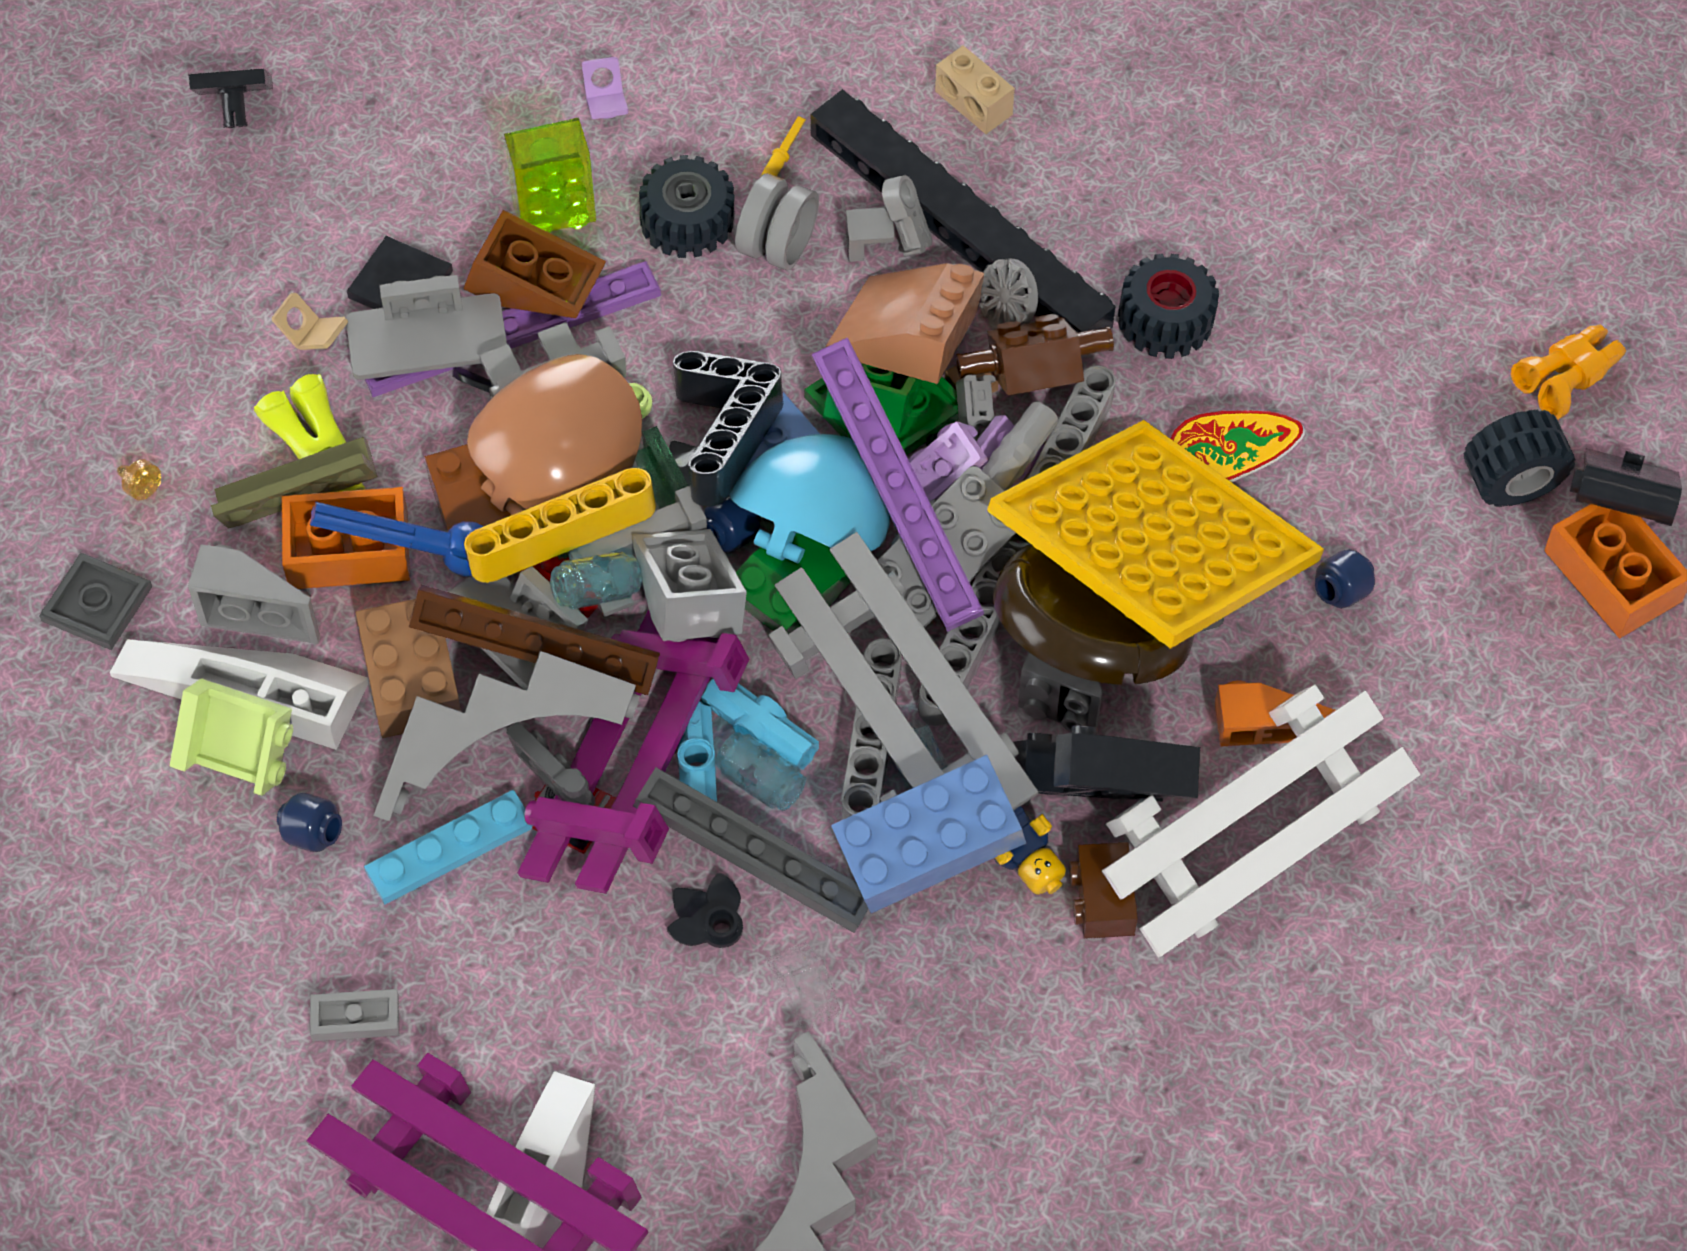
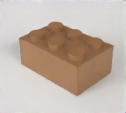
(403, 665)

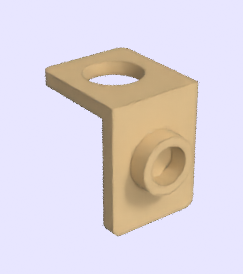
(314, 331)

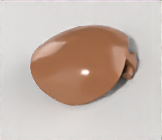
(555, 432)

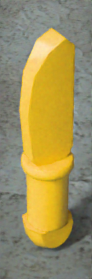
(780, 155)

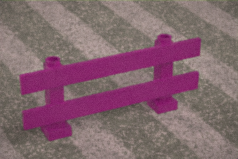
(624, 825)
(424, 1110)

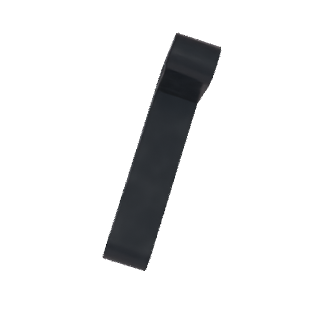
(750, 403)

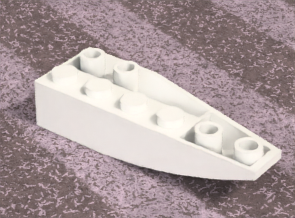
(318, 693)
(559, 1140)

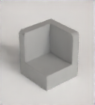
(867, 227)

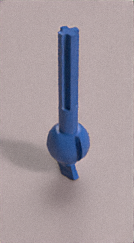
(399, 533)

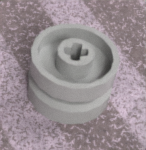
(777, 221)

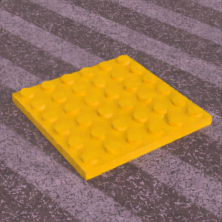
(1155, 532)

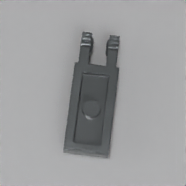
(552, 770)

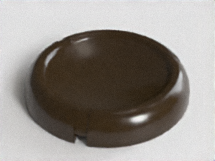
(1075, 627)

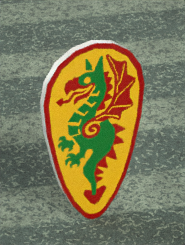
(1239, 440)

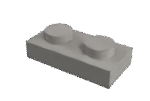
(354, 1015)

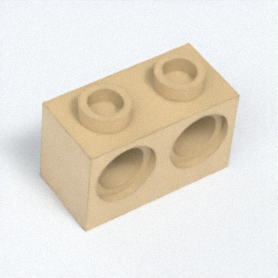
(974, 89)

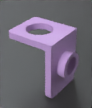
(607, 100)

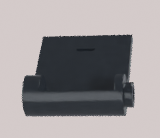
(1628, 486)

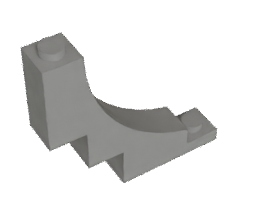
(440, 732)
(833, 1141)

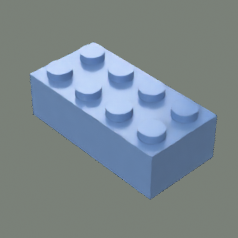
(929, 834)

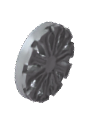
(1008, 292)

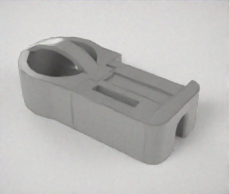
(906, 212)
(975, 400)

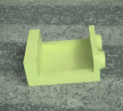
(232, 734)

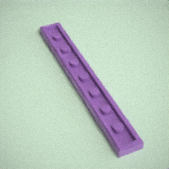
(607, 296)
(898, 485)

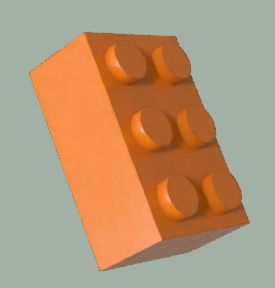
(331, 558)
(1617, 566)

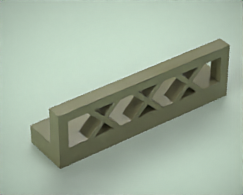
(317, 473)

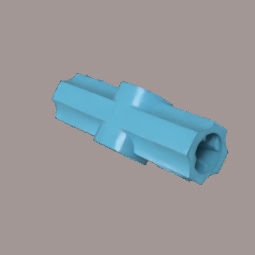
(763, 720)
(698, 746)

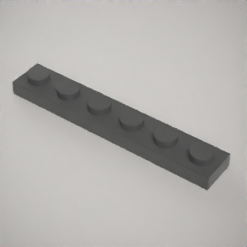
(755, 850)

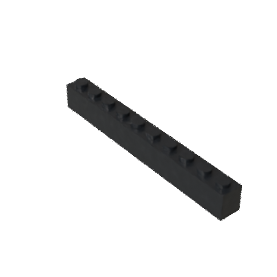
(954, 211)

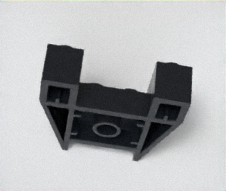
(1108, 766)

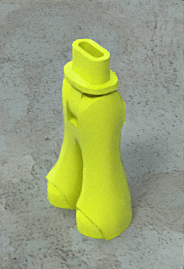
(312, 401)

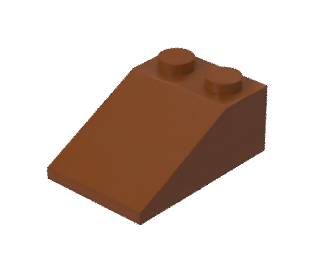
(533, 269)
(458, 490)

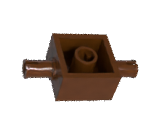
(1035, 354)

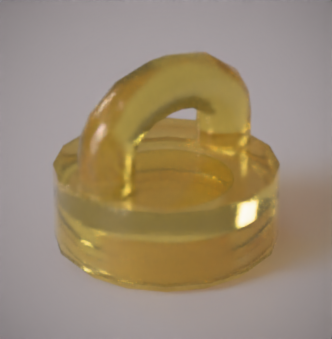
(140, 479)

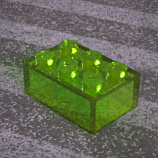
(551, 175)

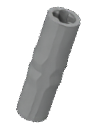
(1020, 445)

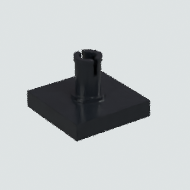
(231, 87)

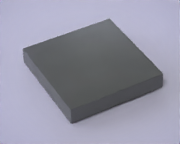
(95, 601)

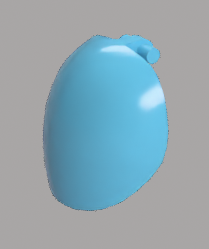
(812, 489)

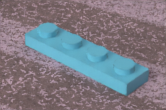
(448, 847)

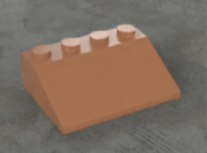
(912, 319)

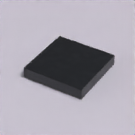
(393, 263)

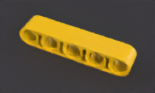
(560, 525)

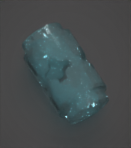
(579, 582)
(778, 778)

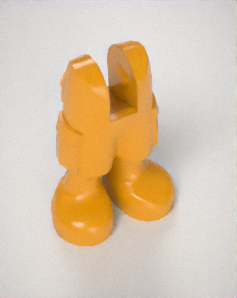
(1579, 362)

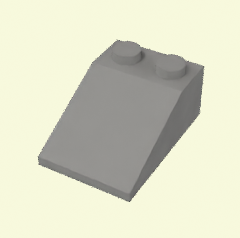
(689, 585)
(246, 597)

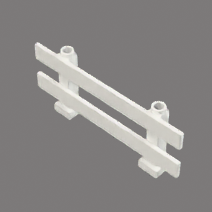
(1318, 744)

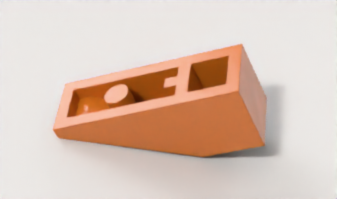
(1245, 717)

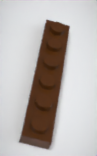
(526, 636)

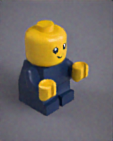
(1034, 861)

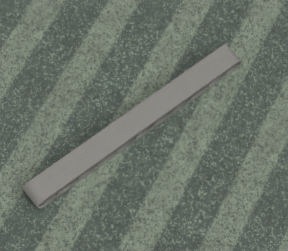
(1067, 434)

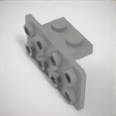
(423, 329)
(970, 530)
(529, 596)

